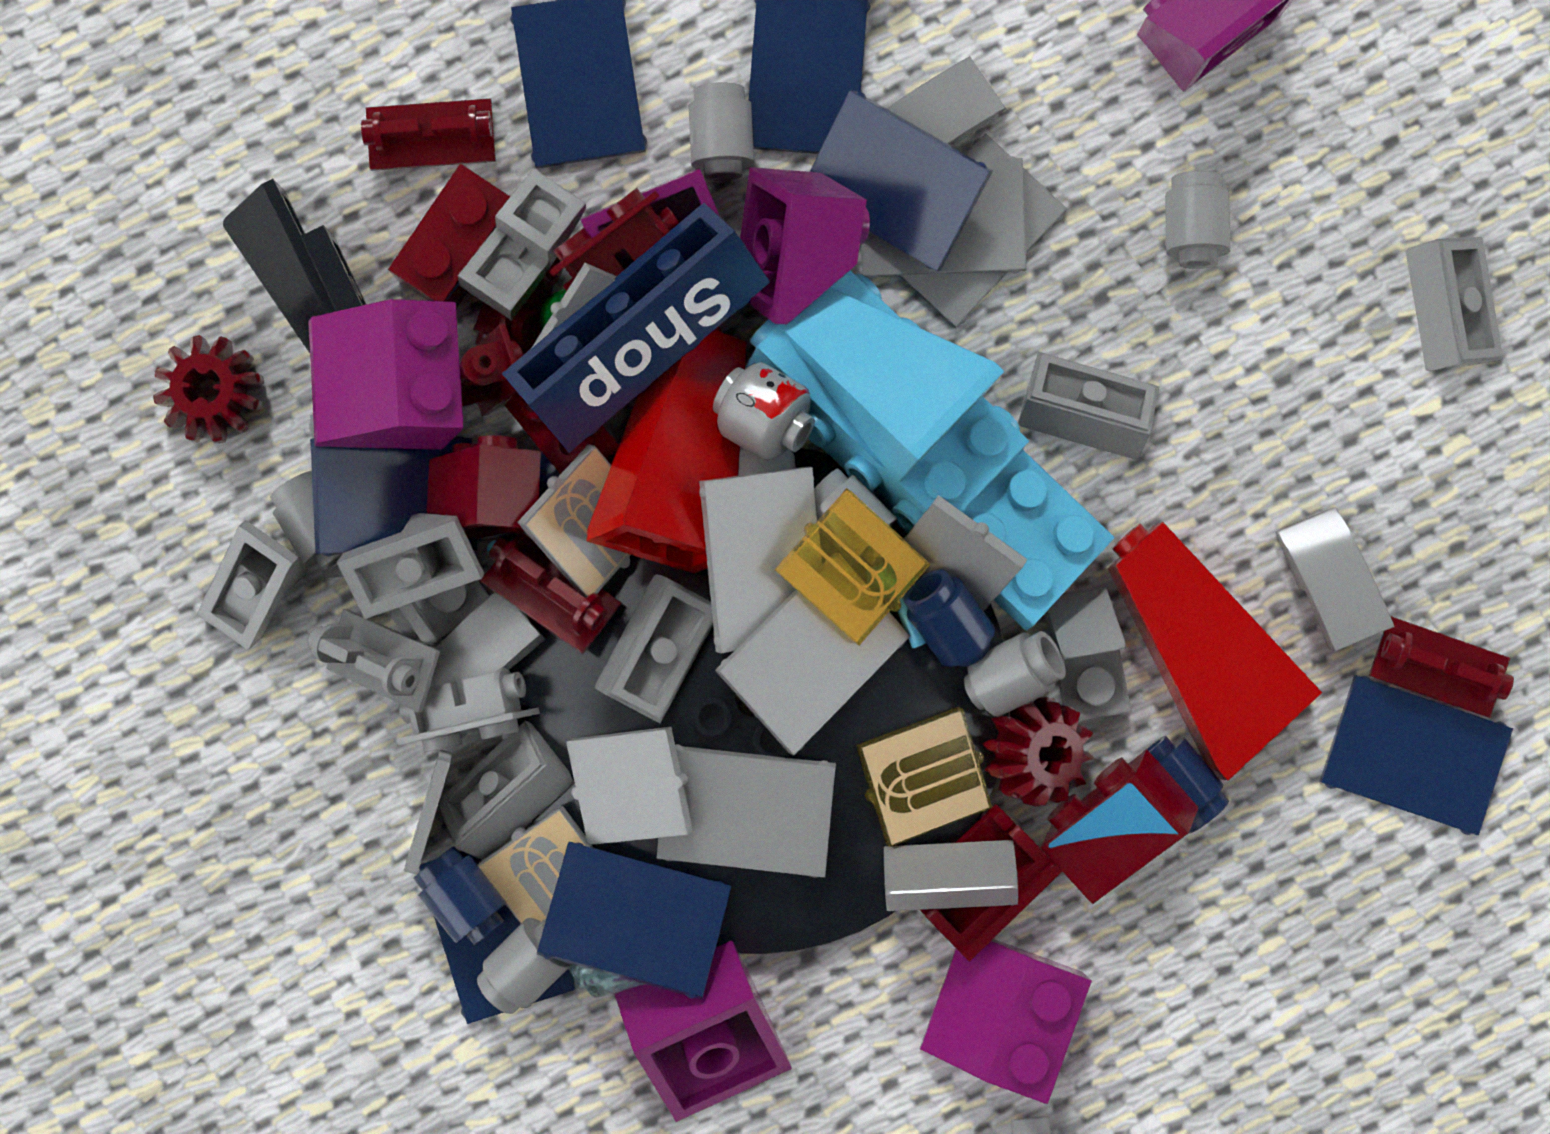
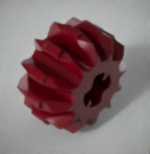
(183, 389)
(1039, 752)

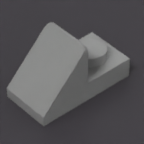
(411, 565)
(250, 585)
(1090, 646)

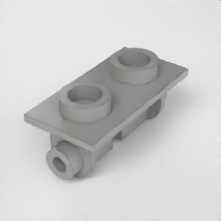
(376, 658)
(490, 706)

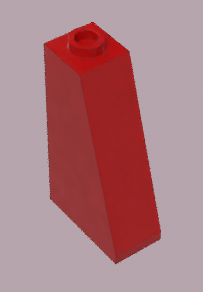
(668, 446)
(1212, 654)

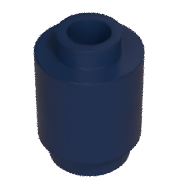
(948, 619)
(1192, 776)
(460, 896)

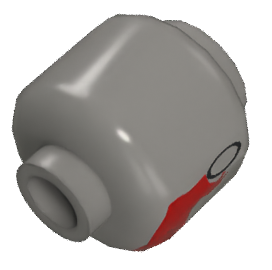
(763, 411)

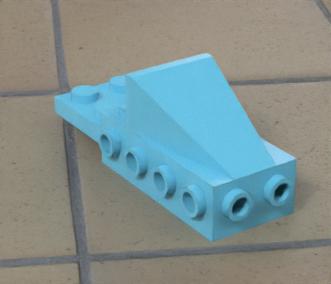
(915, 426)

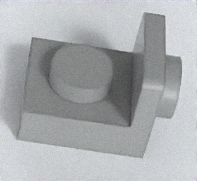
(439, 614)

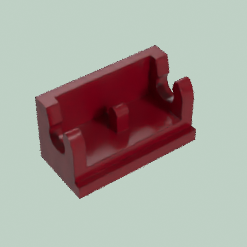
(975, 927)

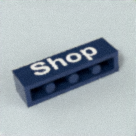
(637, 327)

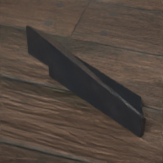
(297, 268)

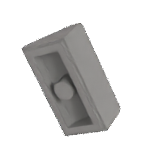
(1454, 303)
(1089, 406)
(657, 648)
(503, 792)
(950, 875)

